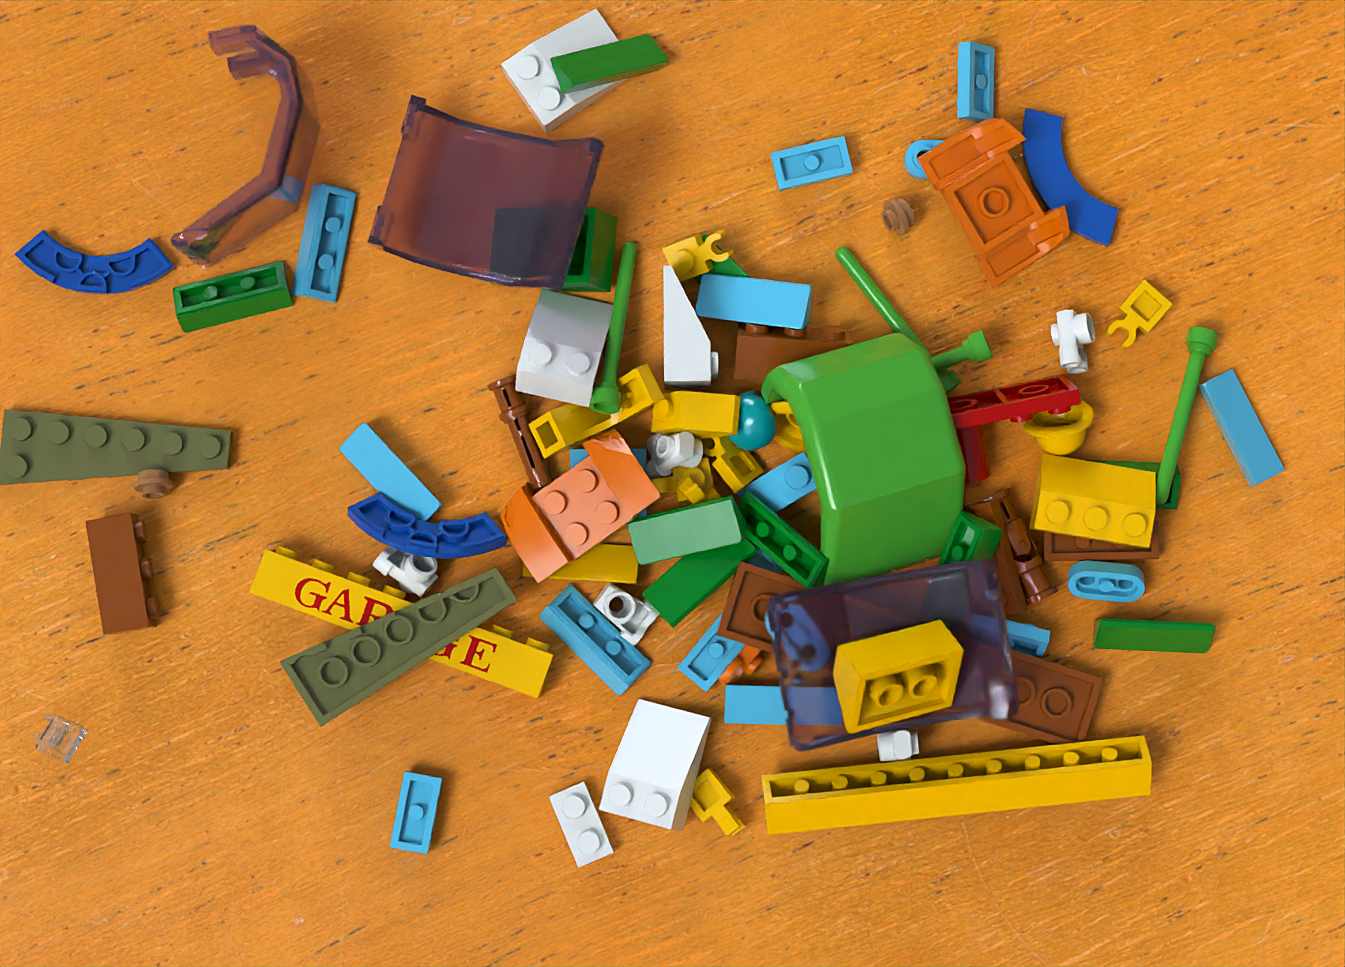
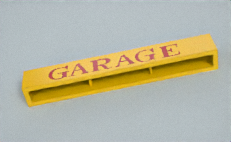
(353, 604)

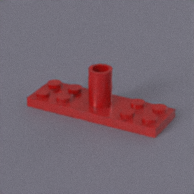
(1010, 402)

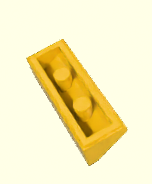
(600, 564)

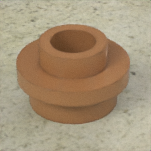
(897, 216)
(153, 483)

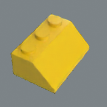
(1094, 501)
(896, 675)

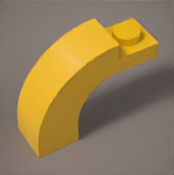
(575, 423)

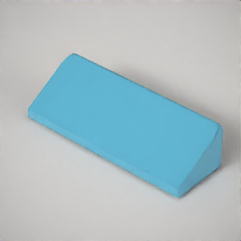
(323, 243)
(754, 300)
(1241, 428)
(389, 473)
(594, 639)
(754, 705)

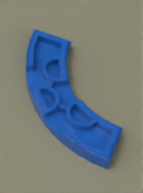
(1056, 183)
(95, 274)
(443, 540)

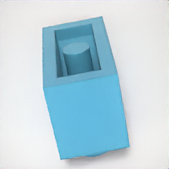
(783, 484)

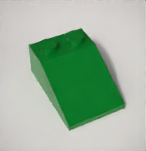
(593, 254)

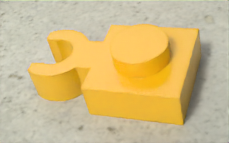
(693, 257)
(1141, 310)

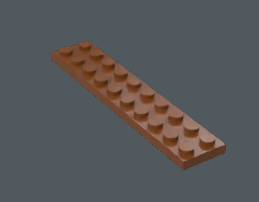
(1053, 698)

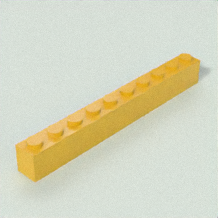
(956, 785)

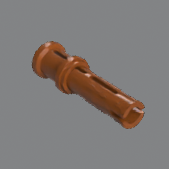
(516, 413)

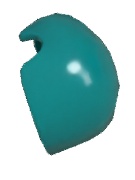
(755, 424)

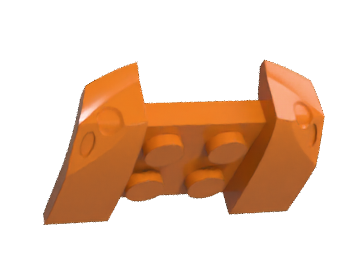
(993, 199)
(578, 506)

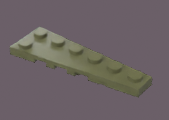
(70, 447)
(369, 657)

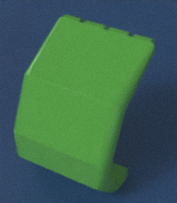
(877, 453)

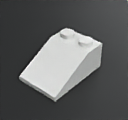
(536, 81)
(686, 345)
(564, 348)
(656, 765)

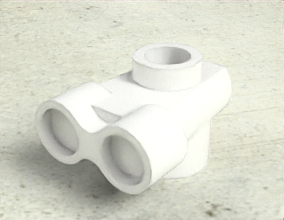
(1070, 334)
(672, 451)
(413, 572)
(631, 617)
(897, 745)

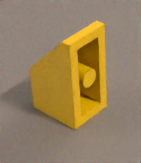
(697, 413)

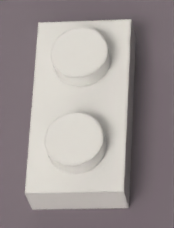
(581, 824)

